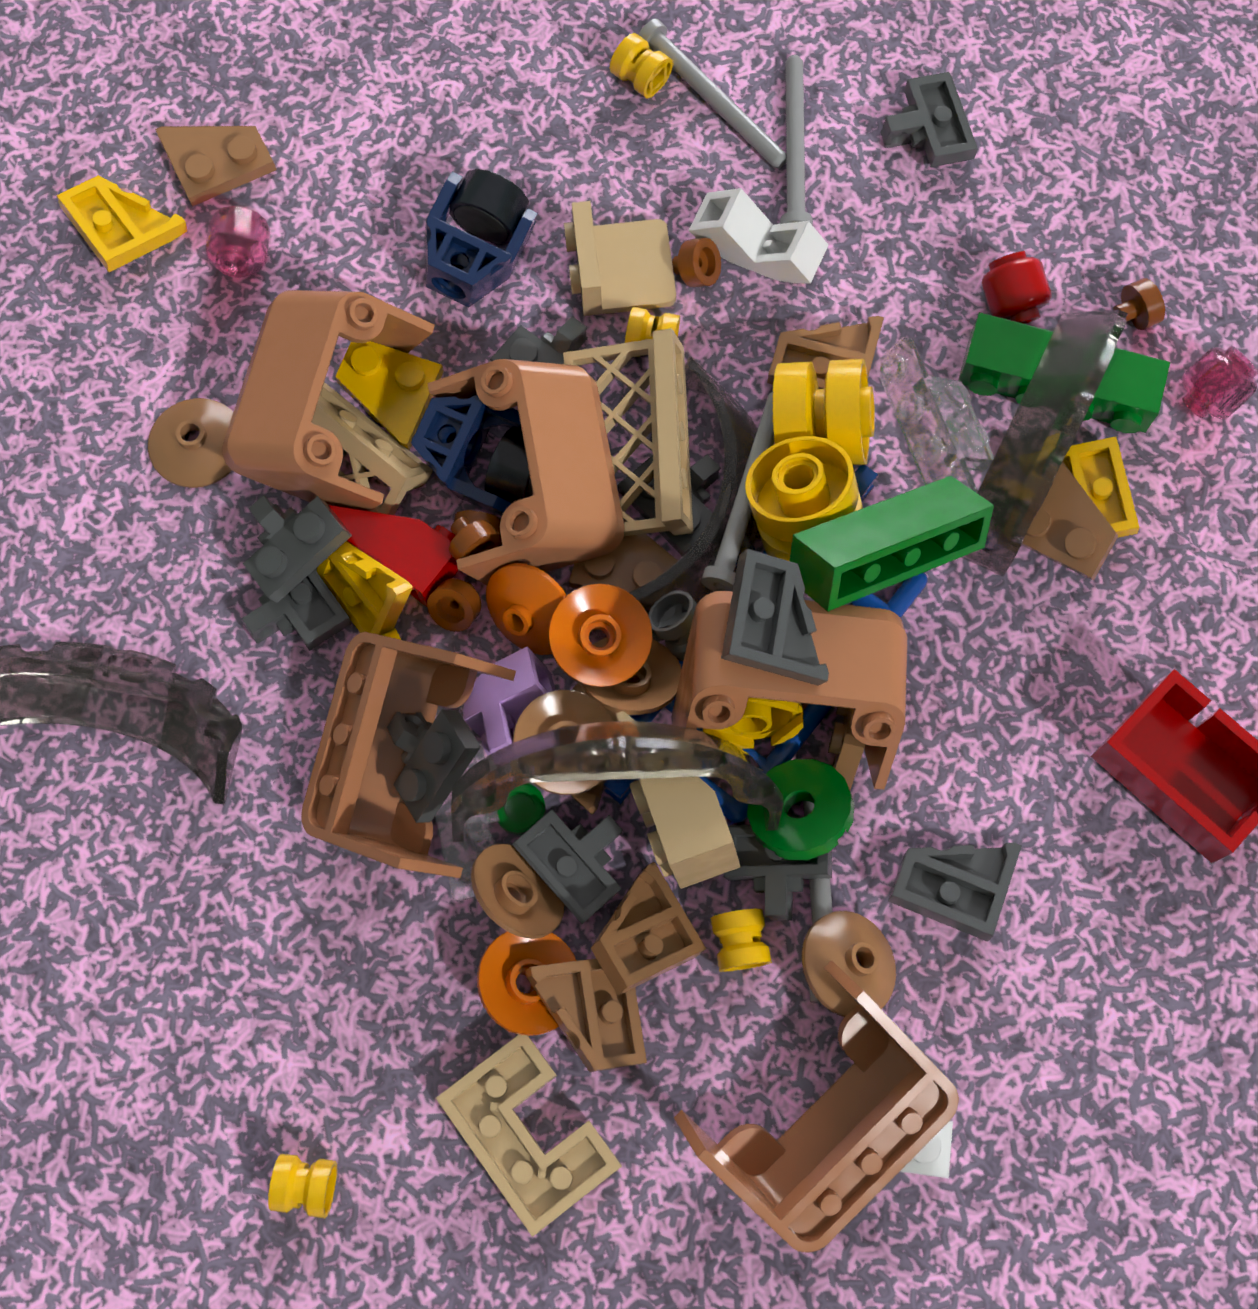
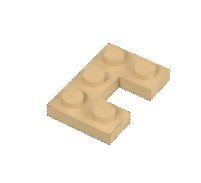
(532, 1182)

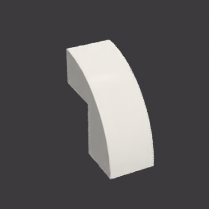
(751, 241)

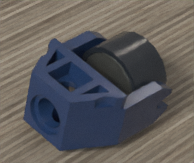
(486, 208)
(452, 439)

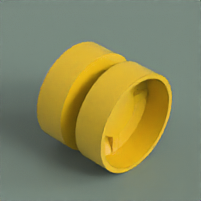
(837, 413)
(798, 488)

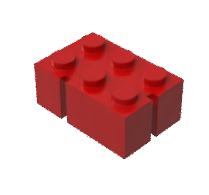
(1186, 773)

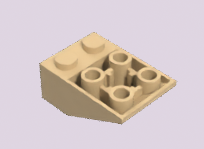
(690, 826)

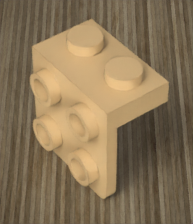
(619, 263)

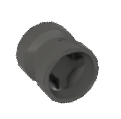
(672, 620)

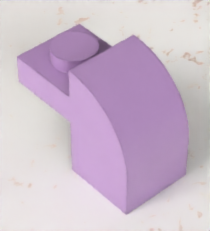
(498, 702)

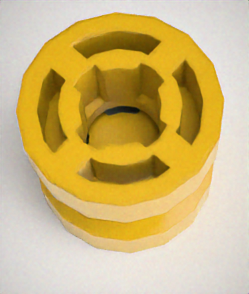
(641, 65)
(642, 324)
(740, 939)
(297, 1184)

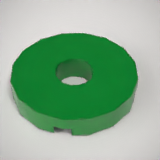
(820, 829)

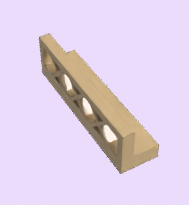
(370, 448)

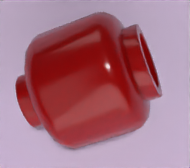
(1016, 287)

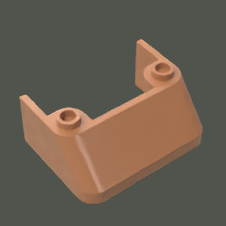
(272, 420)
(569, 461)
(864, 662)
(357, 763)
(846, 1141)

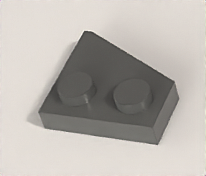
(770, 621)
(957, 885)

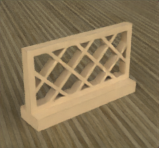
(667, 423)

